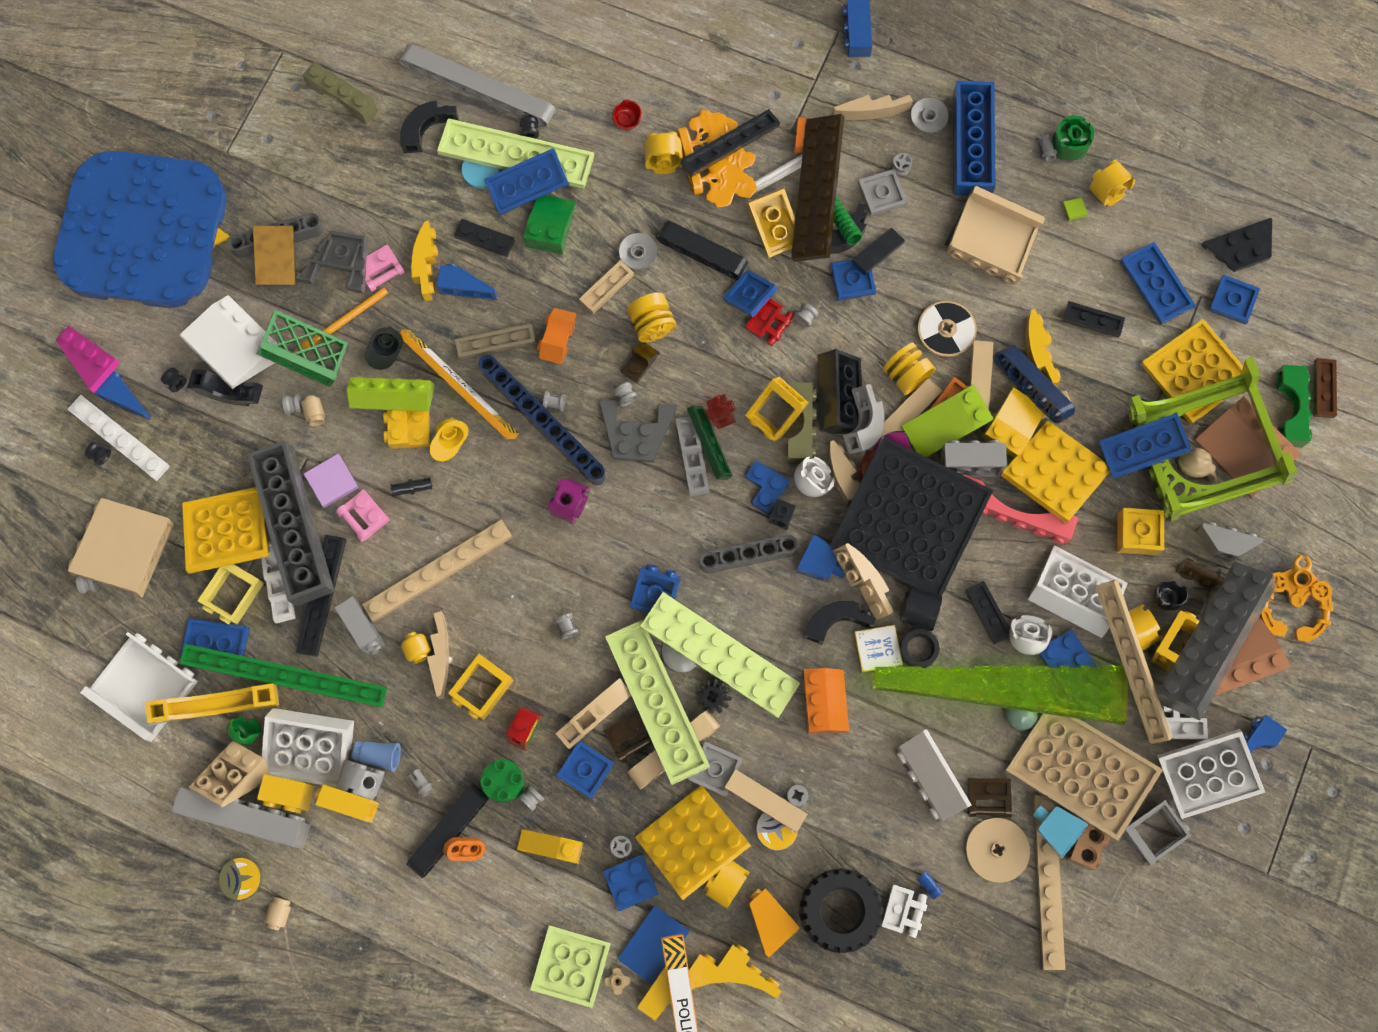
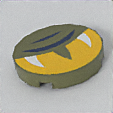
(240, 878)

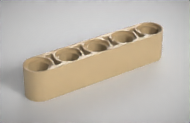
(652, 767)

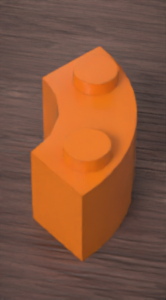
(559, 328)

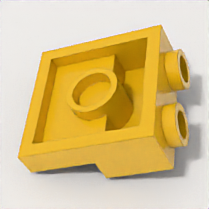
(407, 429)

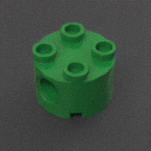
(1073, 138)
(503, 781)

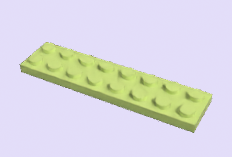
(506, 149)
(720, 655)
(657, 703)

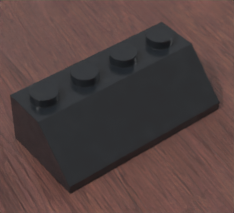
(836, 377)

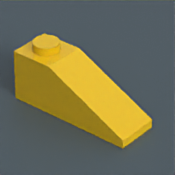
(550, 846)

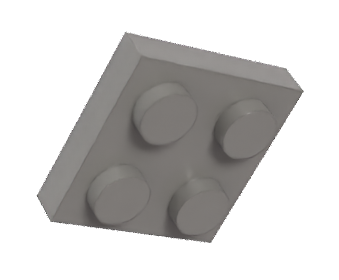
(882, 192)
(721, 769)

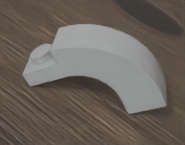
(869, 423)

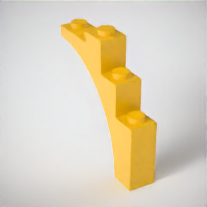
(705, 972)

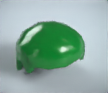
(243, 731)

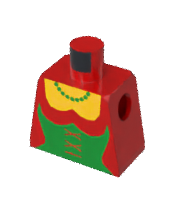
(523, 728)

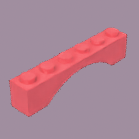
(1040, 524)

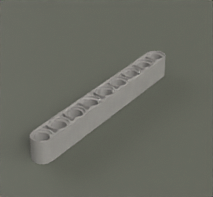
(476, 84)

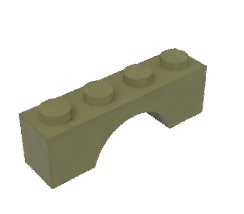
(352, 99)
(801, 445)

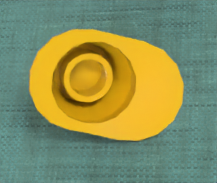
(448, 439)

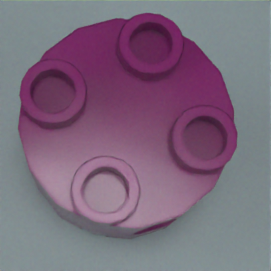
(575, 507)

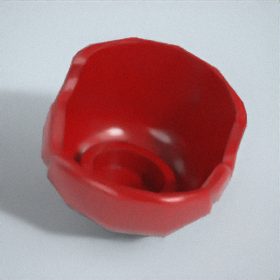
(627, 115)

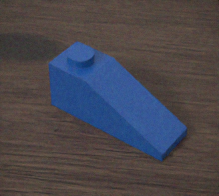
(458, 282)
(118, 393)

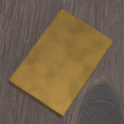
(274, 255)

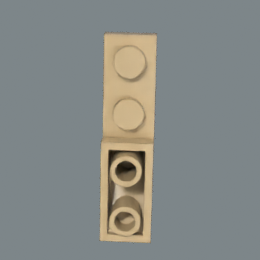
(843, 472)
(862, 573)
(594, 713)

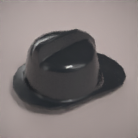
(383, 348)

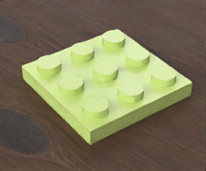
(570, 966)

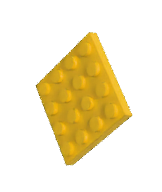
(1192, 362)
(1056, 472)
(224, 530)
(692, 842)

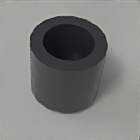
(920, 609)

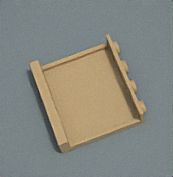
(994, 235)
(121, 546)

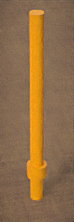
(346, 318)

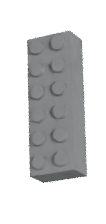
(246, 819)

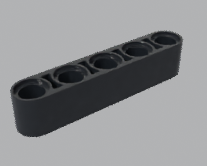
(702, 250)
(449, 827)

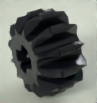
(720, 700)

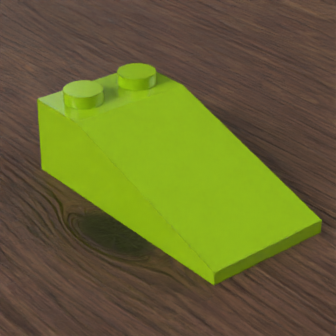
(947, 421)

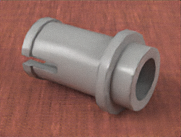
(1049, 152)
(423, 787)

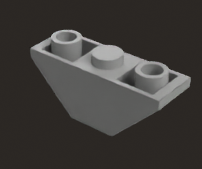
(1226, 541)

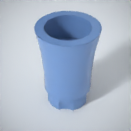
(377, 754)

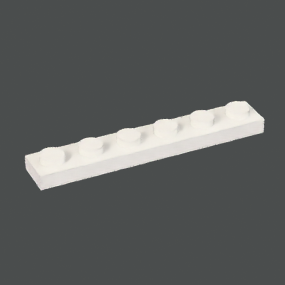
(118, 437)

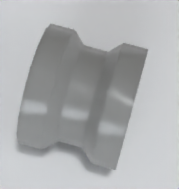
(903, 160)
(806, 315)
(625, 394)
(292, 403)
(84, 585)
(531, 797)
(794, 797)
(619, 843)

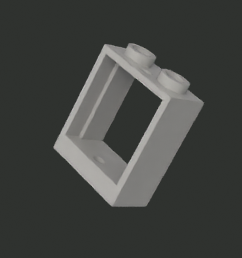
(360, 626)
(1140, 846)

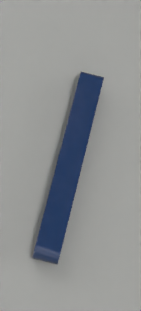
(546, 427)

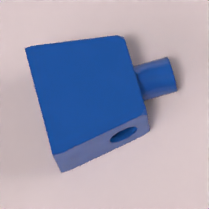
(819, 561)

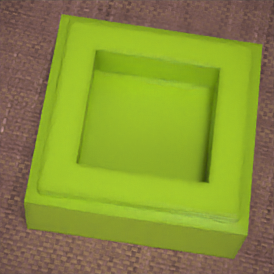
(1075, 209)

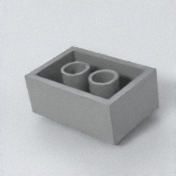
(975, 458)

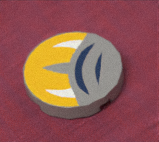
(774, 834)

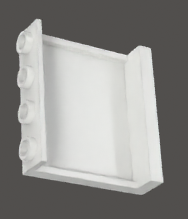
(135, 677)

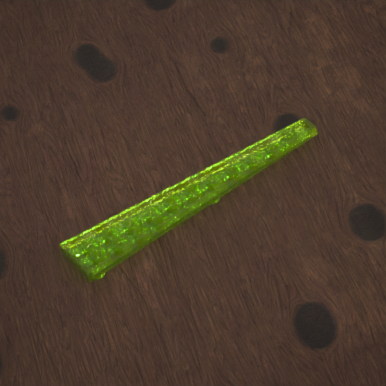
(1062, 691)

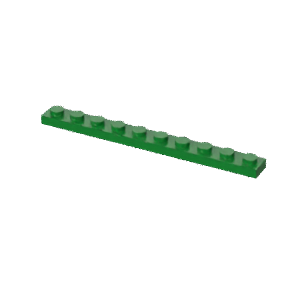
(283, 675)

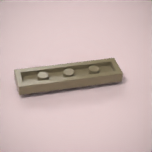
(495, 341)

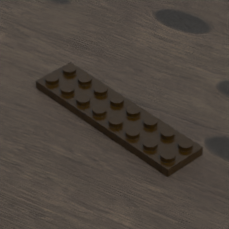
(817, 188)

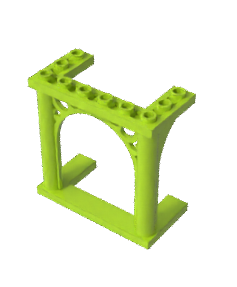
(1175, 506)

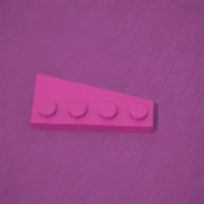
(87, 358)

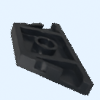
(1243, 246)

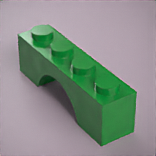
(1294, 382)

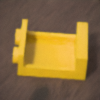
(1164, 657)

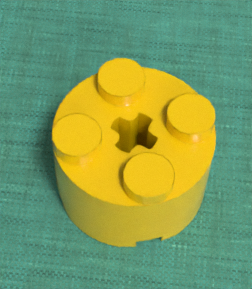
(663, 152)
(1111, 183)
(1145, 627)
(726, 884)

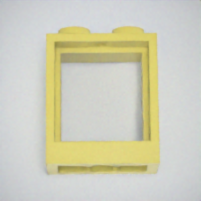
(215, 585)

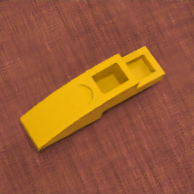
(423, 258)
(1036, 343)

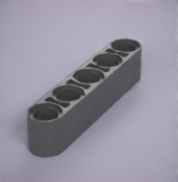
(303, 233)
(756, 547)

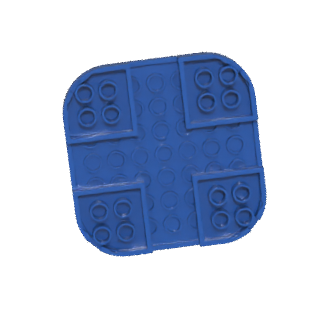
(140, 228)

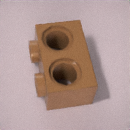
(1093, 848)

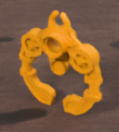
(1297, 594)

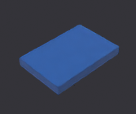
(216, 636)
(645, 949)

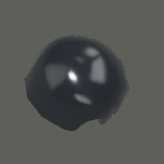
(1170, 595)

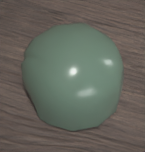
(1020, 719)

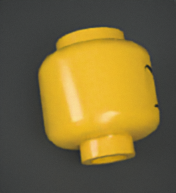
(416, 647)

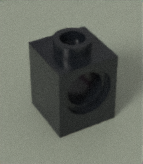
(782, 514)

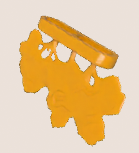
(727, 171)

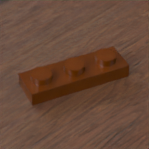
(1325, 388)

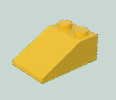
(773, 221)
(1014, 423)

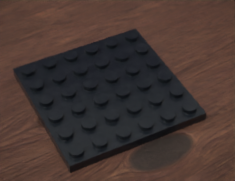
(912, 517)

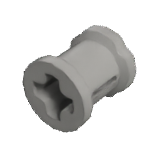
(554, 401)
(567, 626)

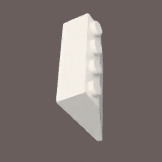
(228, 341)
(1069, 590)
(306, 746)
(1211, 773)
(933, 776)

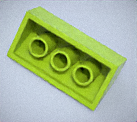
(390, 394)

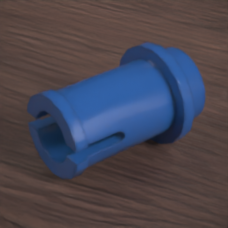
(930, 885)

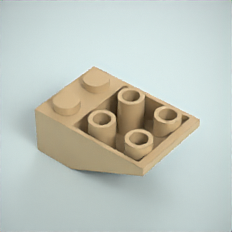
(230, 775)

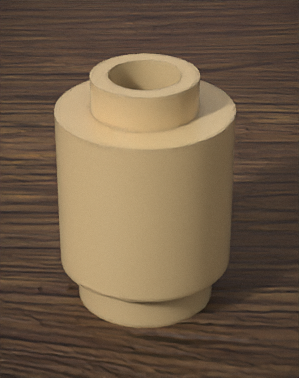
(313, 410)
(277, 913)

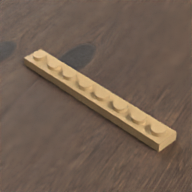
(437, 571)
(1134, 662)
(1049, 896)

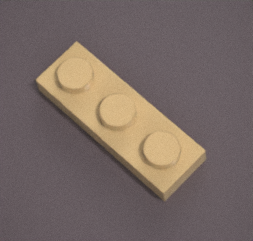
(606, 287)

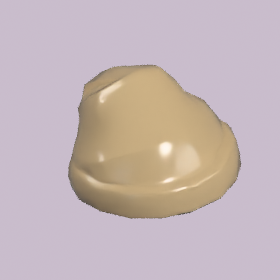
(1197, 464)

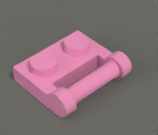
(378, 262)
(367, 510)

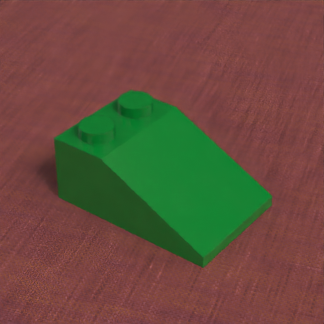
(549, 224)

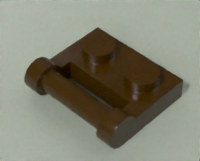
(1206, 577)
(626, 730)
(989, 790)

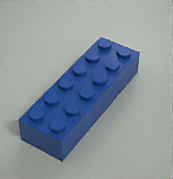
(973, 137)

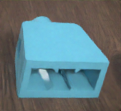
(1059, 829)

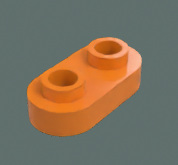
(799, 144)
(462, 849)

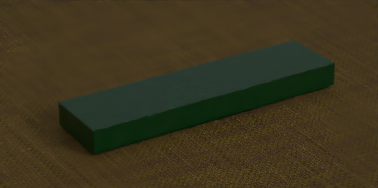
(709, 442)

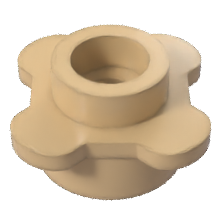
(610, 981)

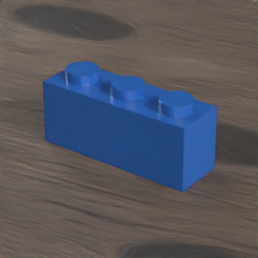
(857, 28)

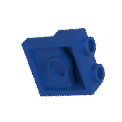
(651, 585)

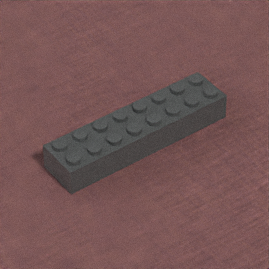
(290, 523)
(1216, 640)

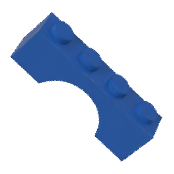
(1264, 733)

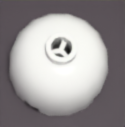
(813, 477)
(1029, 635)

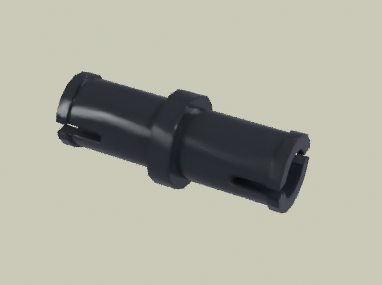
(411, 486)

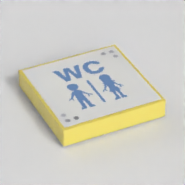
(878, 648)

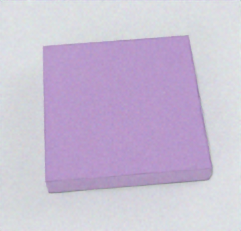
(331, 480)

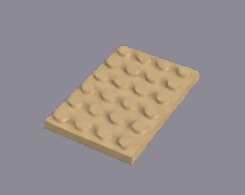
(1085, 772)

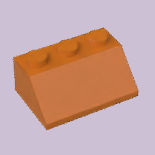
(825, 701)

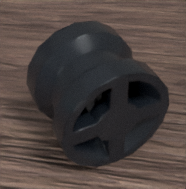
(529, 127)
(173, 379)
(97, 452)

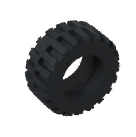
(869, 902)

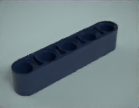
(1034, 384)

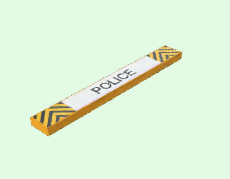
(459, 385)
(679, 983)

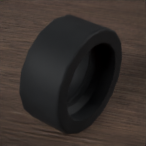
(929, 637)

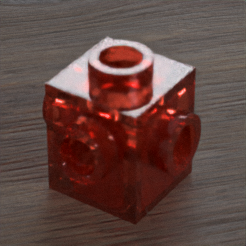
(721, 411)

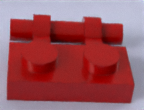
(762, 322)

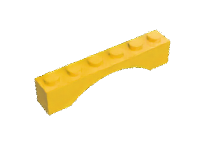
(212, 704)

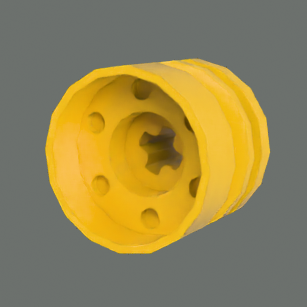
(651, 317)
(906, 366)

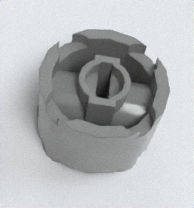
(360, 780)

